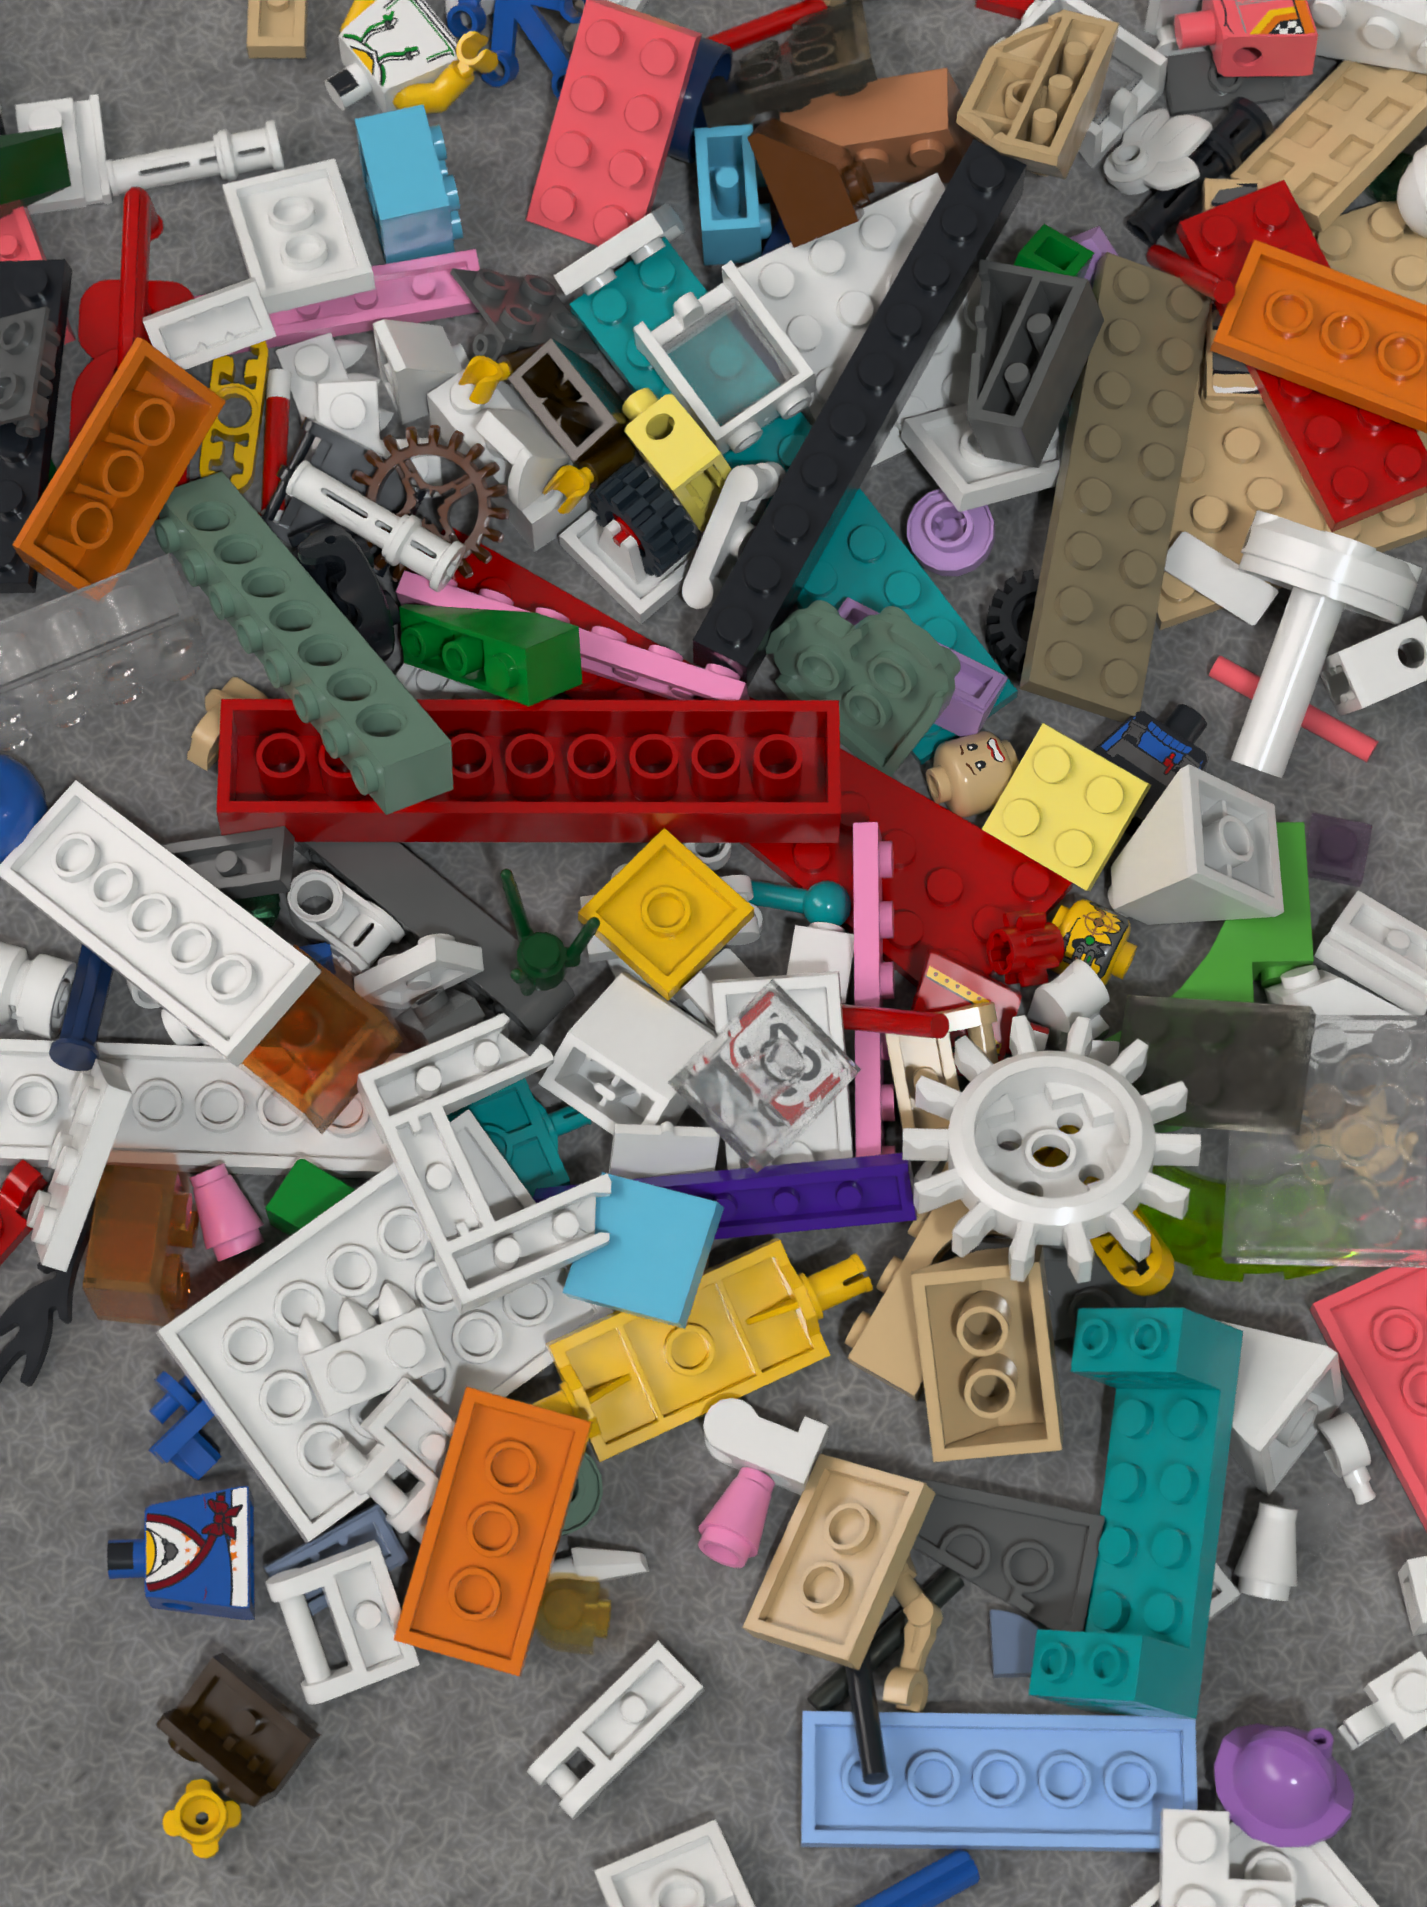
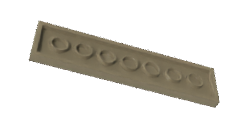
(1117, 493)

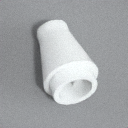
(1269, 1556)

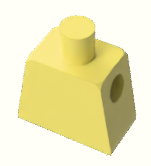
(677, 452)

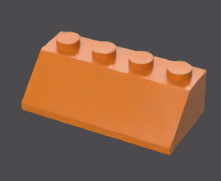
(118, 471)

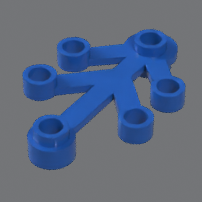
(506, 17)

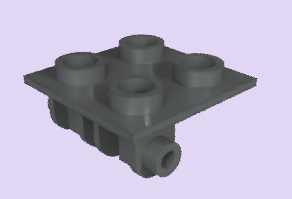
(520, 314)
(26, 367)

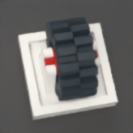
(634, 540)

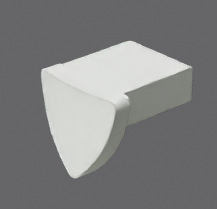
(527, 448)

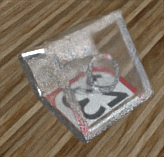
(764, 1076)

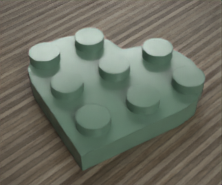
(881, 670)

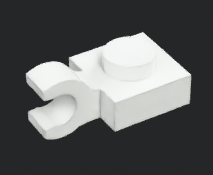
(1397, 1704)

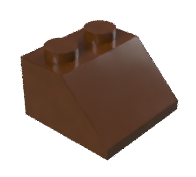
(810, 180)

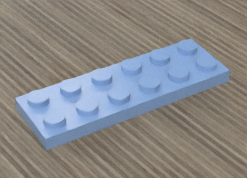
(998, 1781)

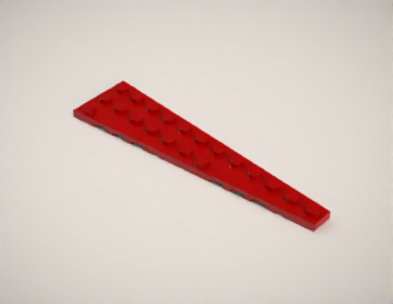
(947, 872)

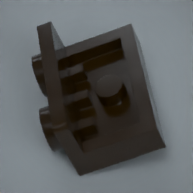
(238, 1732)

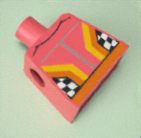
(1252, 36)

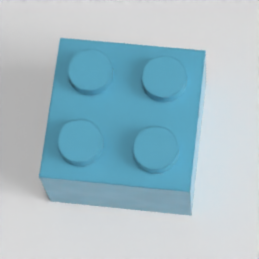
(408, 184)

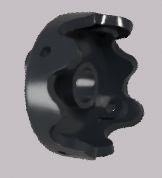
(345, 573)

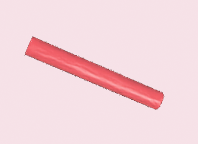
(1315, 719)

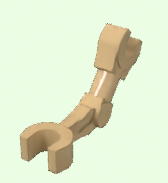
(908, 1683)

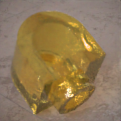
(573, 1616)

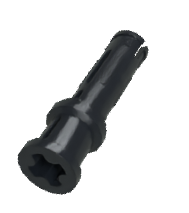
(1221, 157)

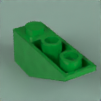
(494, 650)

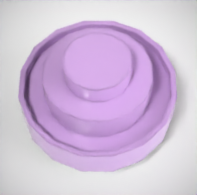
(949, 539)

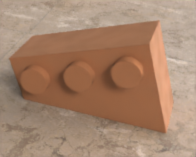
(895, 125)

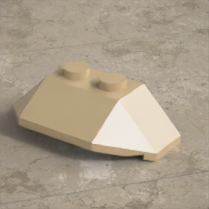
(1041, 91)

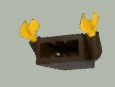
(571, 403)

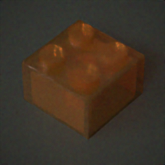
(321, 1048)
(139, 1246)

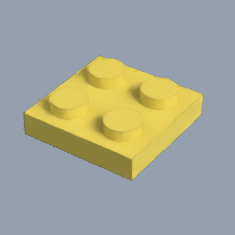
(1066, 807)

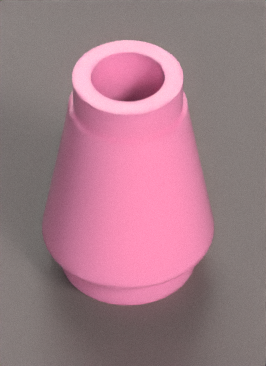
(225, 1213)
(737, 1520)

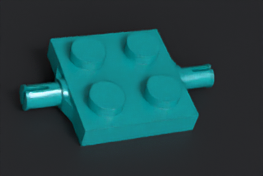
(526, 1133)

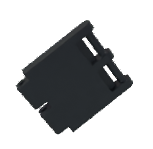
(338, 458)

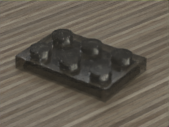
(1235, 1058)

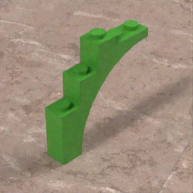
(1258, 946)

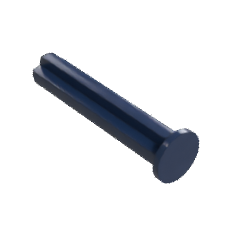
(83, 1014)

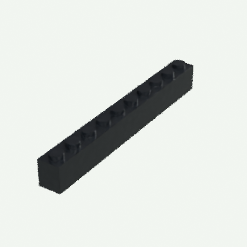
(860, 412)

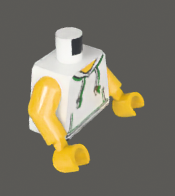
(404, 57)

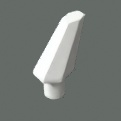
(598, 1564)

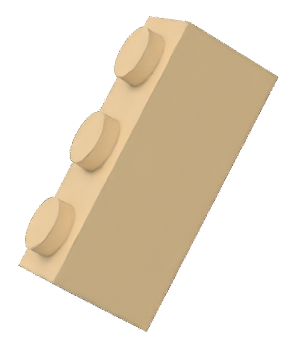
(987, 1357)

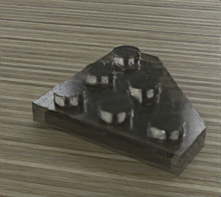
(822, 57)

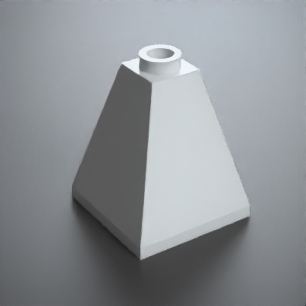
(1200, 856)
(1279, 1401)

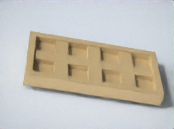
(1341, 138)

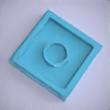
(652, 1252)

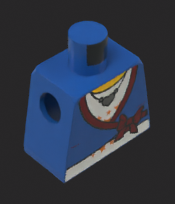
(194, 1555)

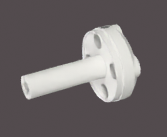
(1325, 578)

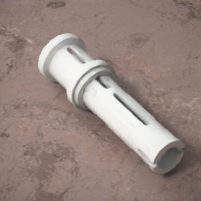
(225, 146)
(405, 532)

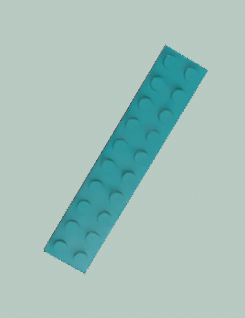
(864, 554)

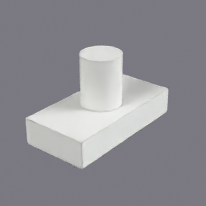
(211, 325)

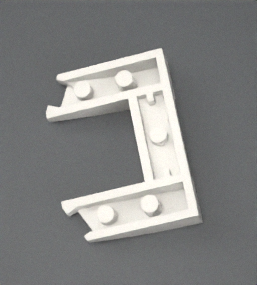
(472, 1250)

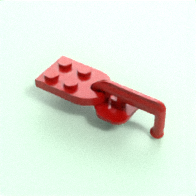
(114, 309)

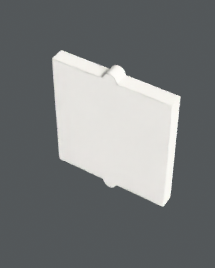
(662, 1150)

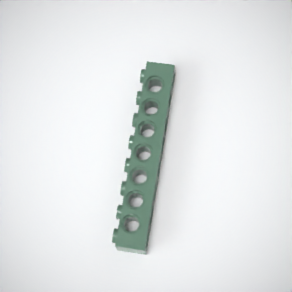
(305, 644)

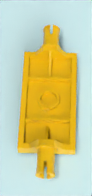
(743, 1332)

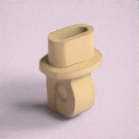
(205, 738)

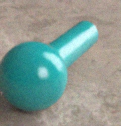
(820, 903)

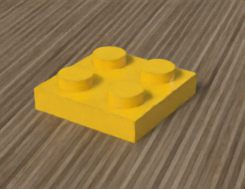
(666, 914)

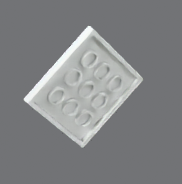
(835, 285)

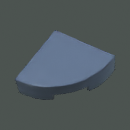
(1011, 1644)

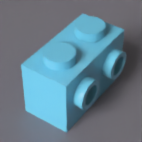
(729, 195)

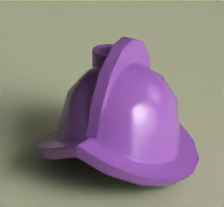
(1283, 1784)

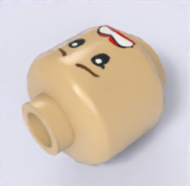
(971, 772)

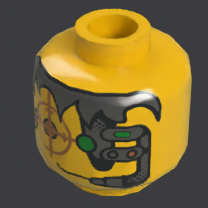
(1096, 938)

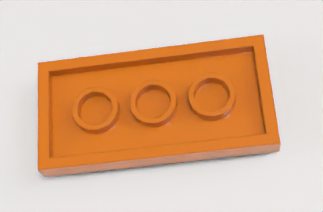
(1329, 334)
(493, 1531)

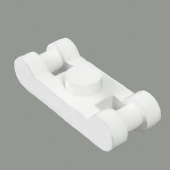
(729, 529)

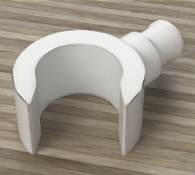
(1348, 1455)

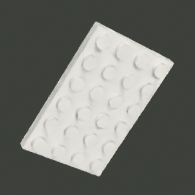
(244, 1335)

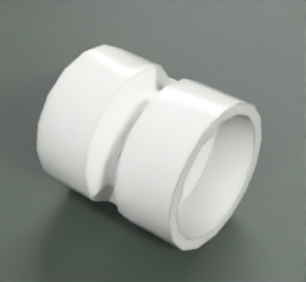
(34, 990)

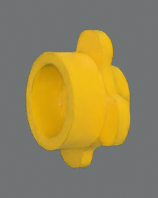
(197, 1800)

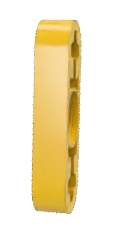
(245, 457)

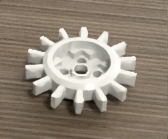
(1026, 1104)

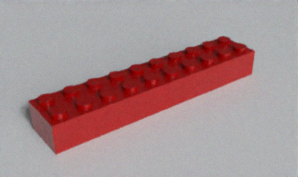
(554, 773)

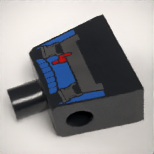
(1156, 751)

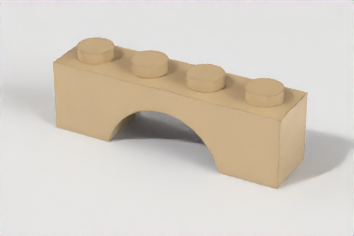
(888, 1339)

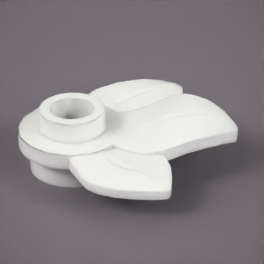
(1156, 153)

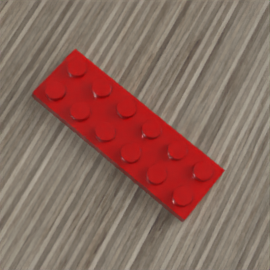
(1344, 453)

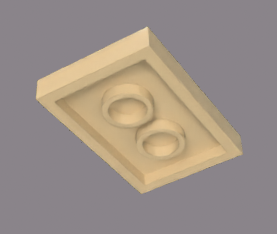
(839, 1561)

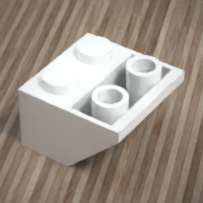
(623, 1055)

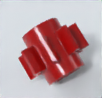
(1025, 948)

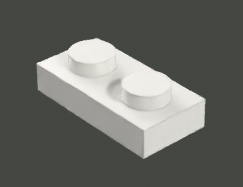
(408, 976)

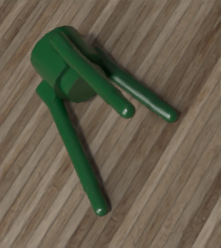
(541, 955)

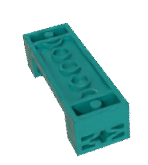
(1160, 1512)

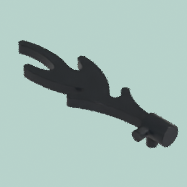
(35, 1312)

